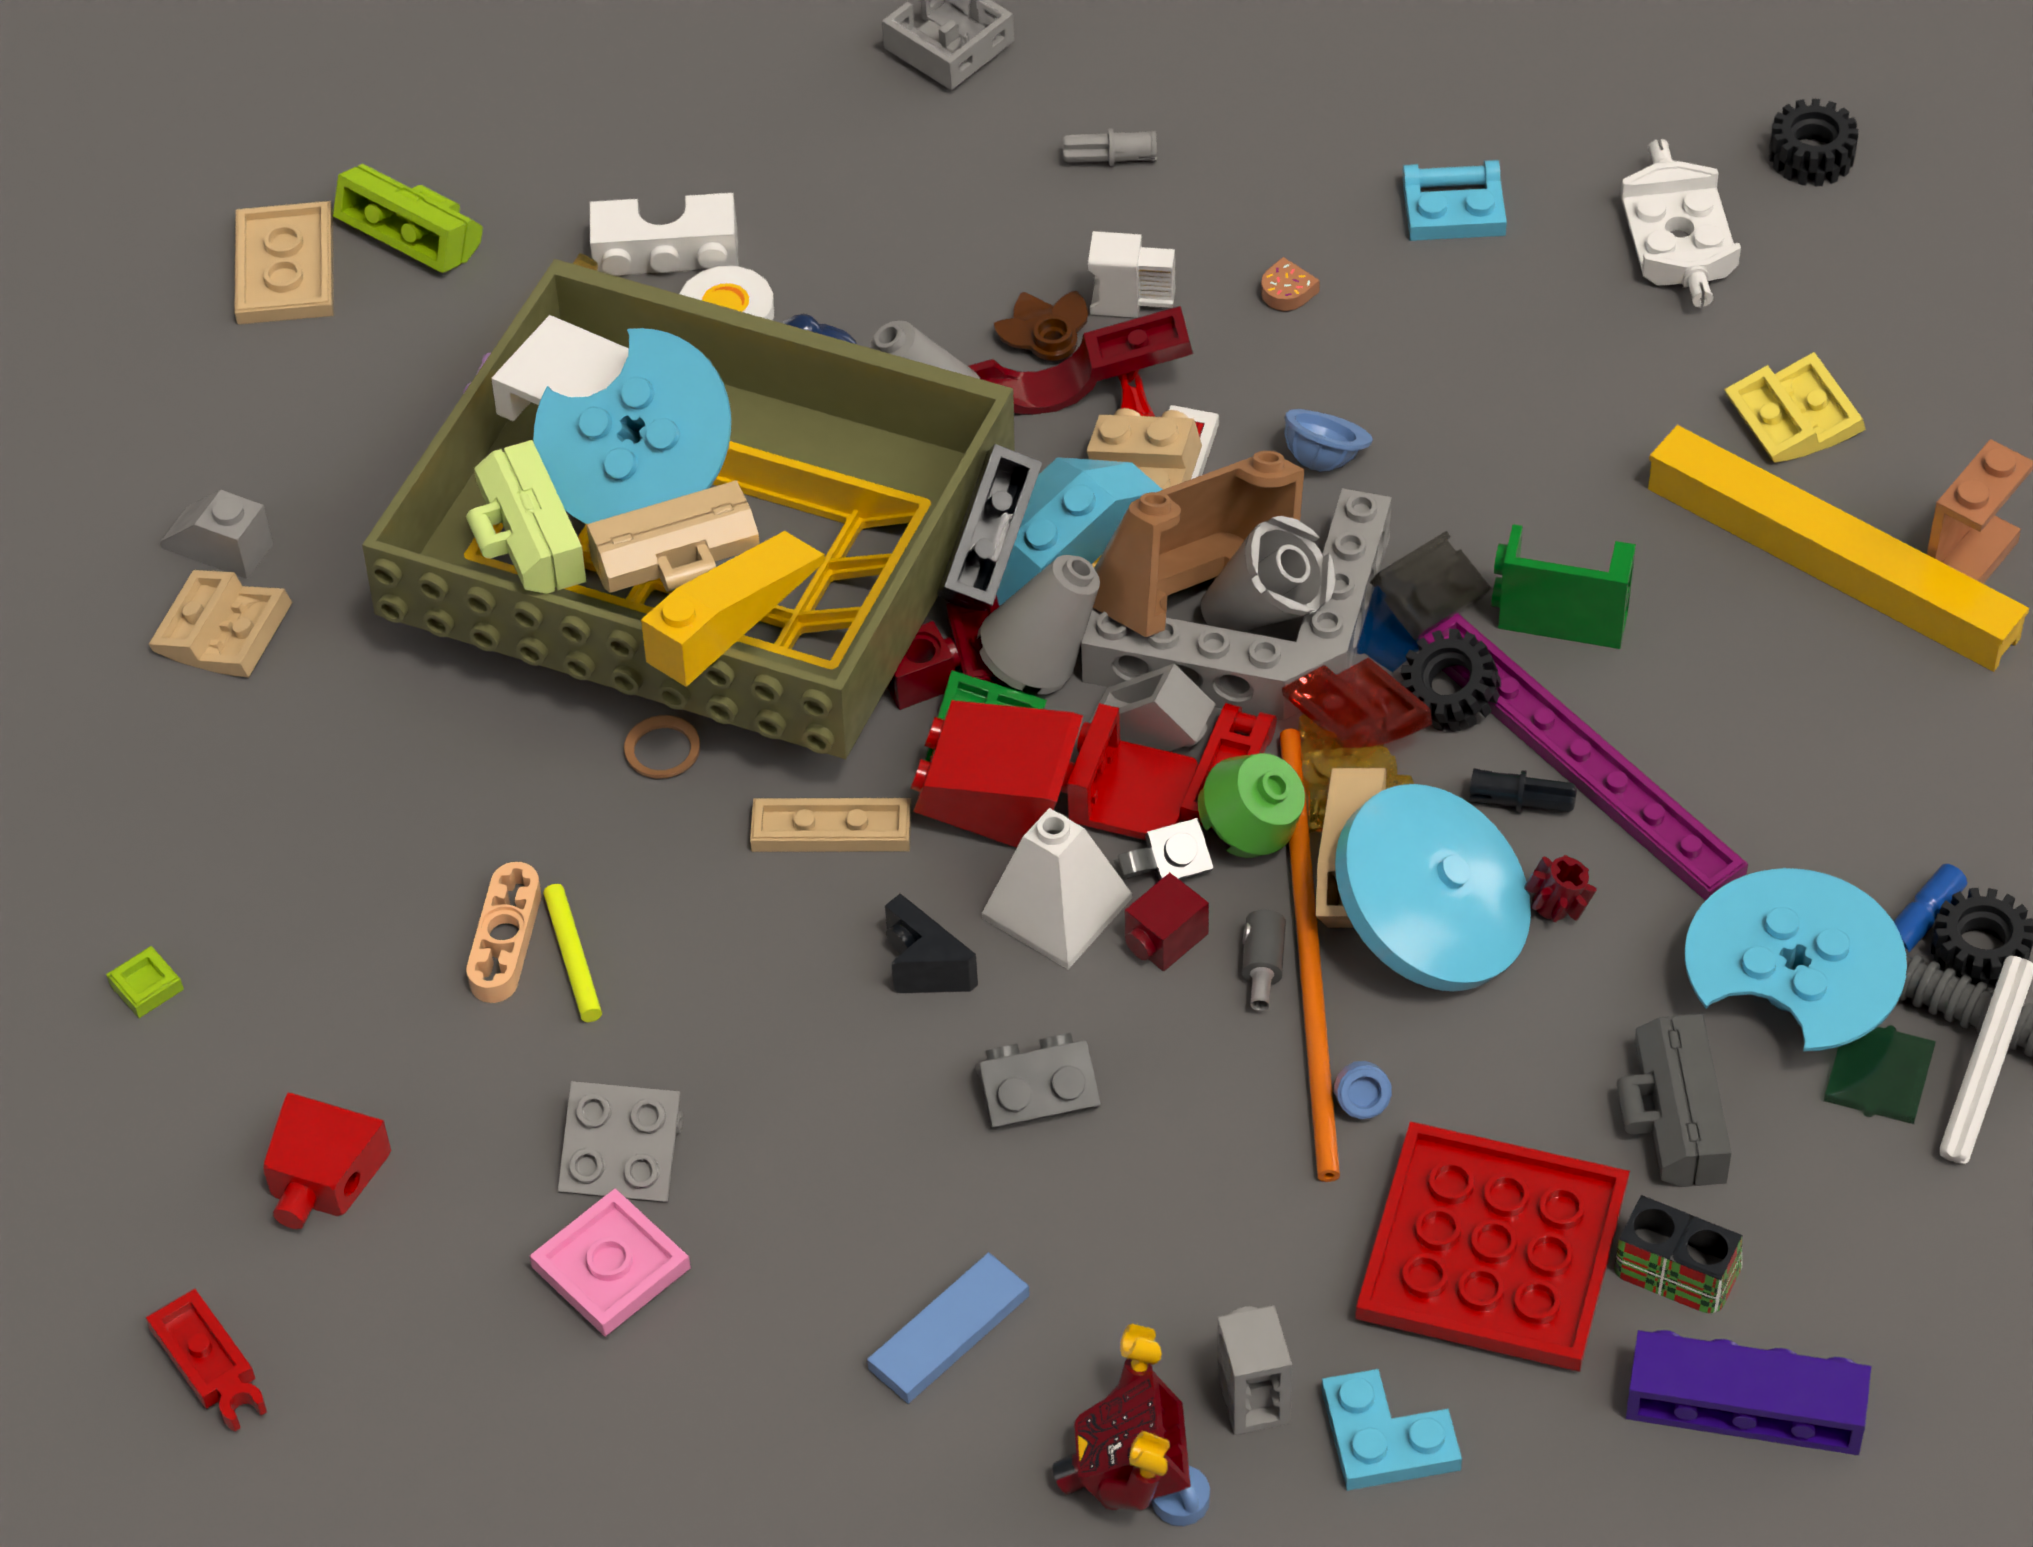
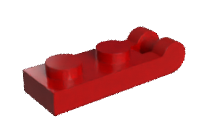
(1227, 743)

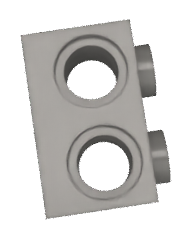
(1254, 1369)

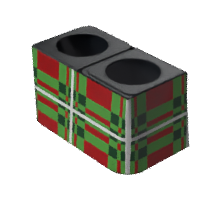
(1685, 1280)

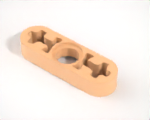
(509, 952)

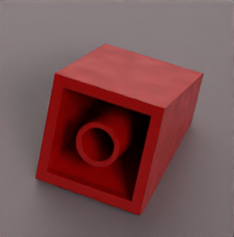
(995, 767)

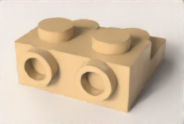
(1159, 446)

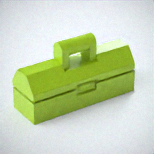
(406, 218)

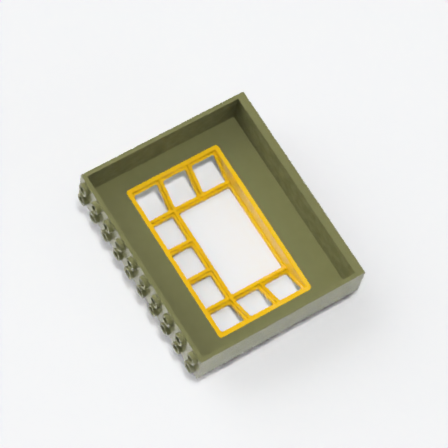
(810, 430)

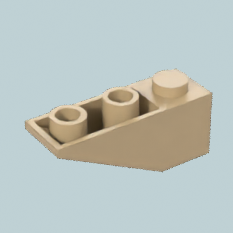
(1347, 792)

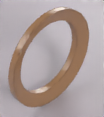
(659, 722)

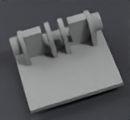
(619, 1141)

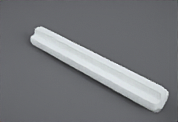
(1986, 1060)

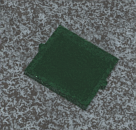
(1881, 1074)

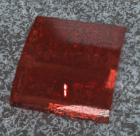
(1358, 705)

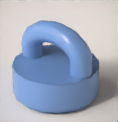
(1362, 1089)
(1186, 1505)

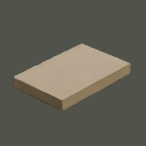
(284, 262)

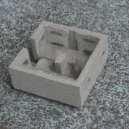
(953, 40)

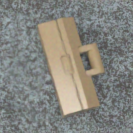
(672, 538)

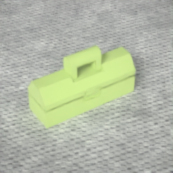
(533, 517)

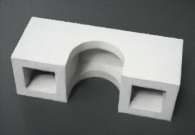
(696, 241)

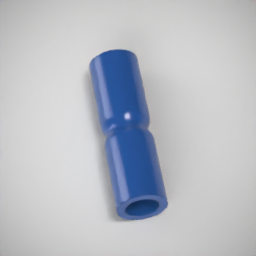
(1921, 913)

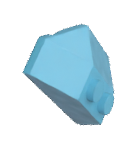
(1071, 513)

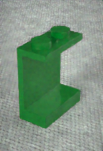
(1561, 598)

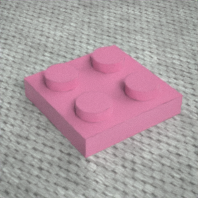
(610, 1262)

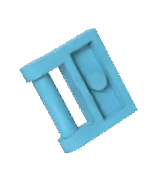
(1455, 211)

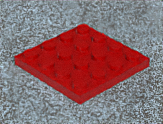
(1493, 1246)

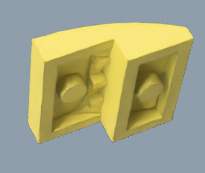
(1795, 409)

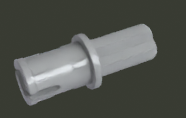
(1110, 147)

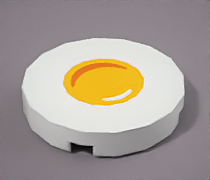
(734, 289)

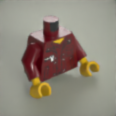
(1133, 1439)

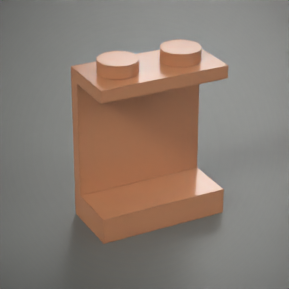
(1964, 521)

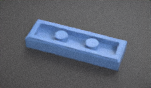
(948, 1327)

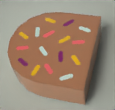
(1288, 286)

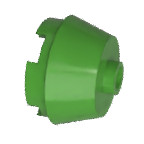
(1252, 803)

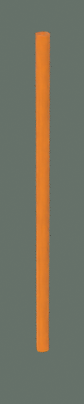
(1311, 980)

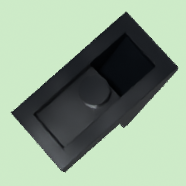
(929, 955)

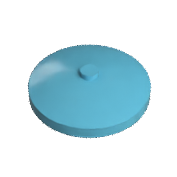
(1432, 887)

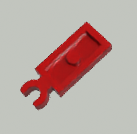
(206, 1356)

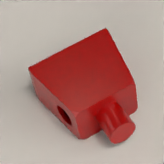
(321, 1158)

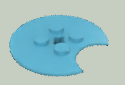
(643, 437)
(1804, 947)

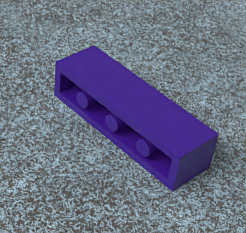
(1749, 1392)

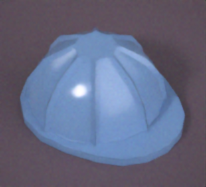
(1323, 439)

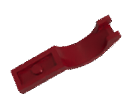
(1100, 356)

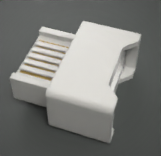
(1129, 275)

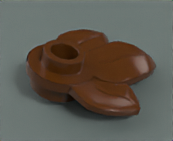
(1043, 327)

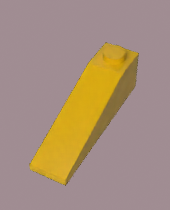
(723, 604)

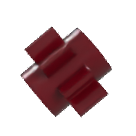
(1560, 888)

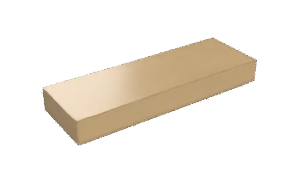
(830, 824)

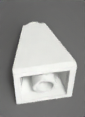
(1057, 891)

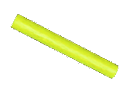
(572, 953)

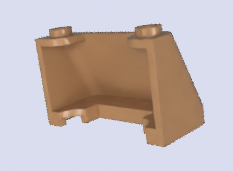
(1190, 535)

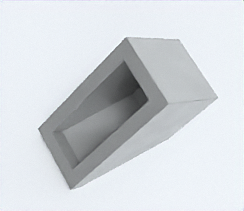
(222, 533)
(1160, 709)

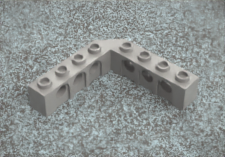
(1249, 666)

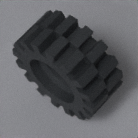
(1810, 160)
(1447, 653)
(1981, 914)

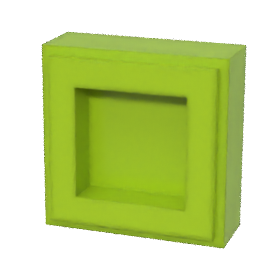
(145, 982)

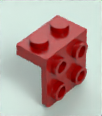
(1124, 783)

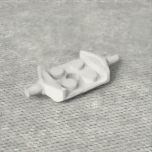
(1686, 199)

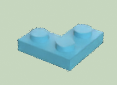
(1383, 1448)

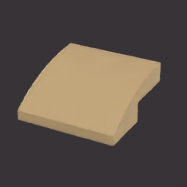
(220, 623)

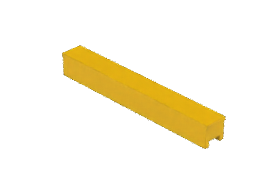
(1836, 548)

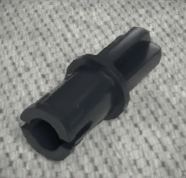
(1521, 791)

